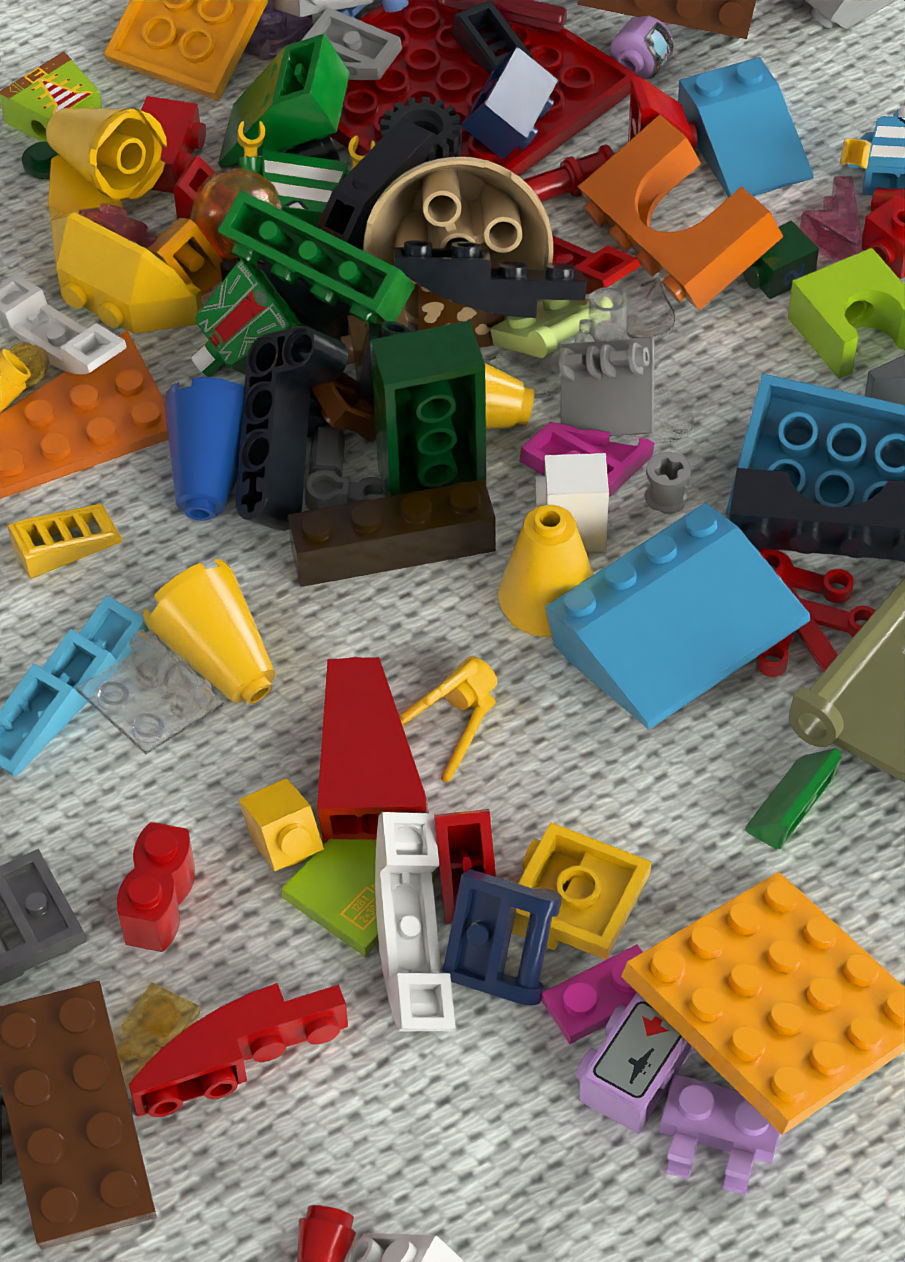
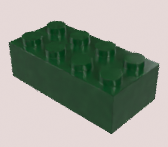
(429, 408)

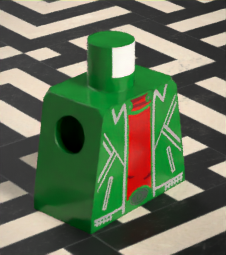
(238, 314)

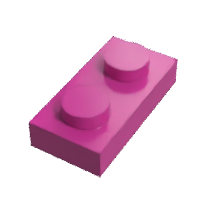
(590, 997)

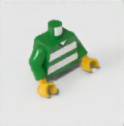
(301, 181)

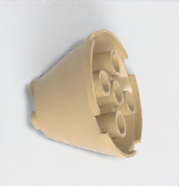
(461, 203)

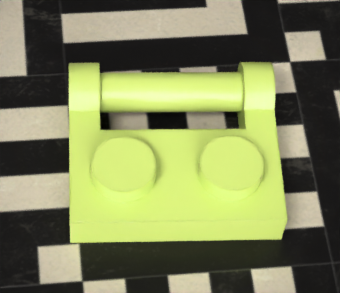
(541, 335)

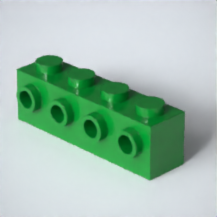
(316, 258)

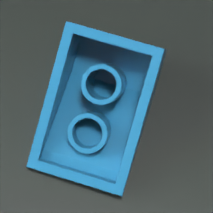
(744, 128)

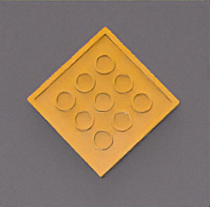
(775, 1000)

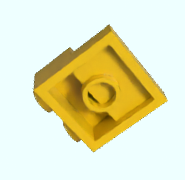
(595, 885)

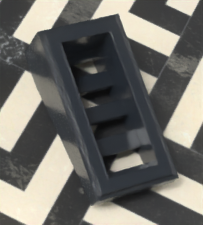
(488, 18)

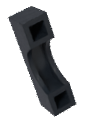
(783, 519)

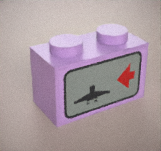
(632, 1065)

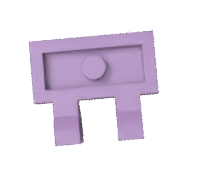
(719, 1119)

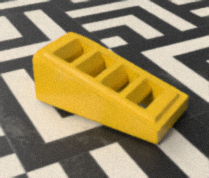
(53, 554)

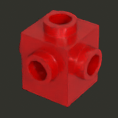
(886, 234)

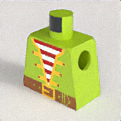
(45, 90)

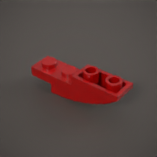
(213, 1050)

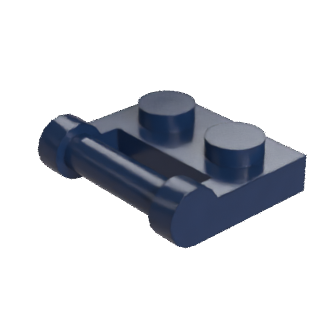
(483, 934)

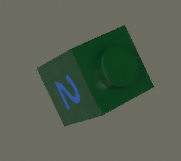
(784, 262)

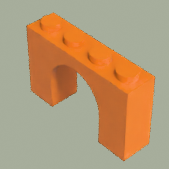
(694, 260)

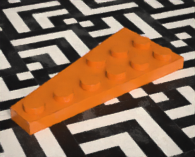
(81, 422)

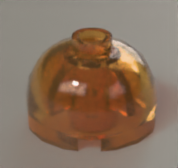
(216, 197)

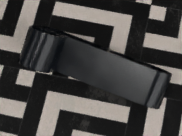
(276, 418)

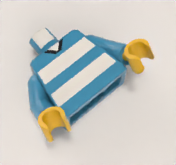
(879, 153)

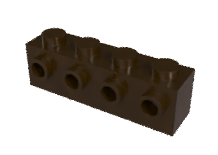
(392, 532)

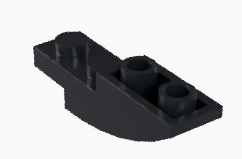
(468, 279)

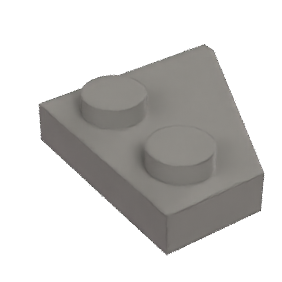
(361, 46)

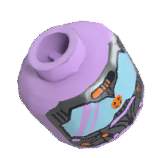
(643, 45)

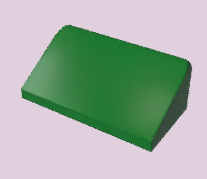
(794, 797)

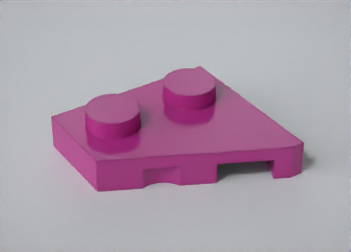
(564, 439)

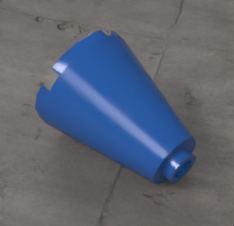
(204, 443)

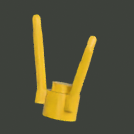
(464, 688)

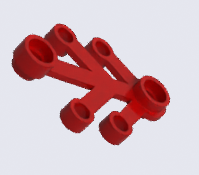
(819, 614)

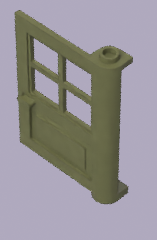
(862, 693)

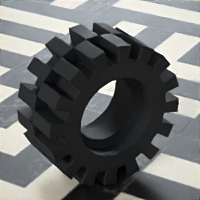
(432, 118)

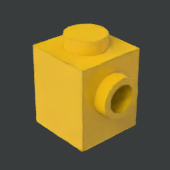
(281, 824)

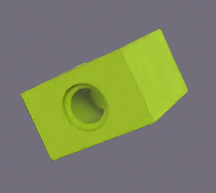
(846, 297)

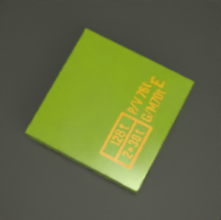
(339, 891)

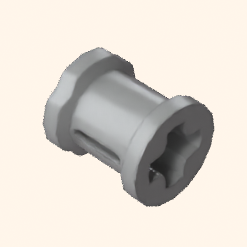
(667, 477)

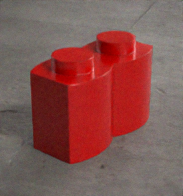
(156, 887)

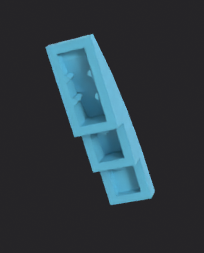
(48, 695)

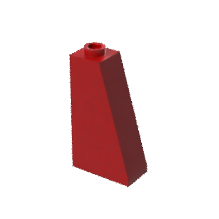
(363, 753)

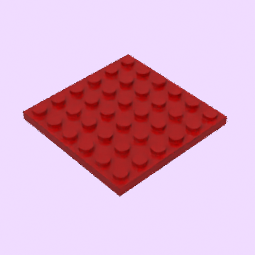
(441, 69)

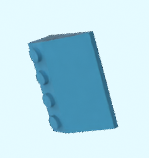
(827, 440)
(674, 616)

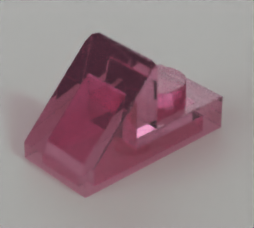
(837, 226)

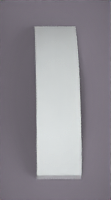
(62, 339)
(407, 923)

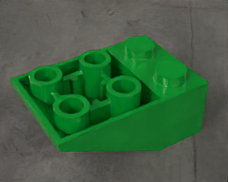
(293, 97)

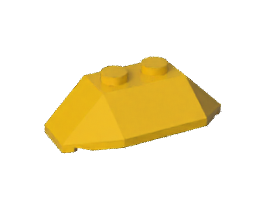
(119, 278)

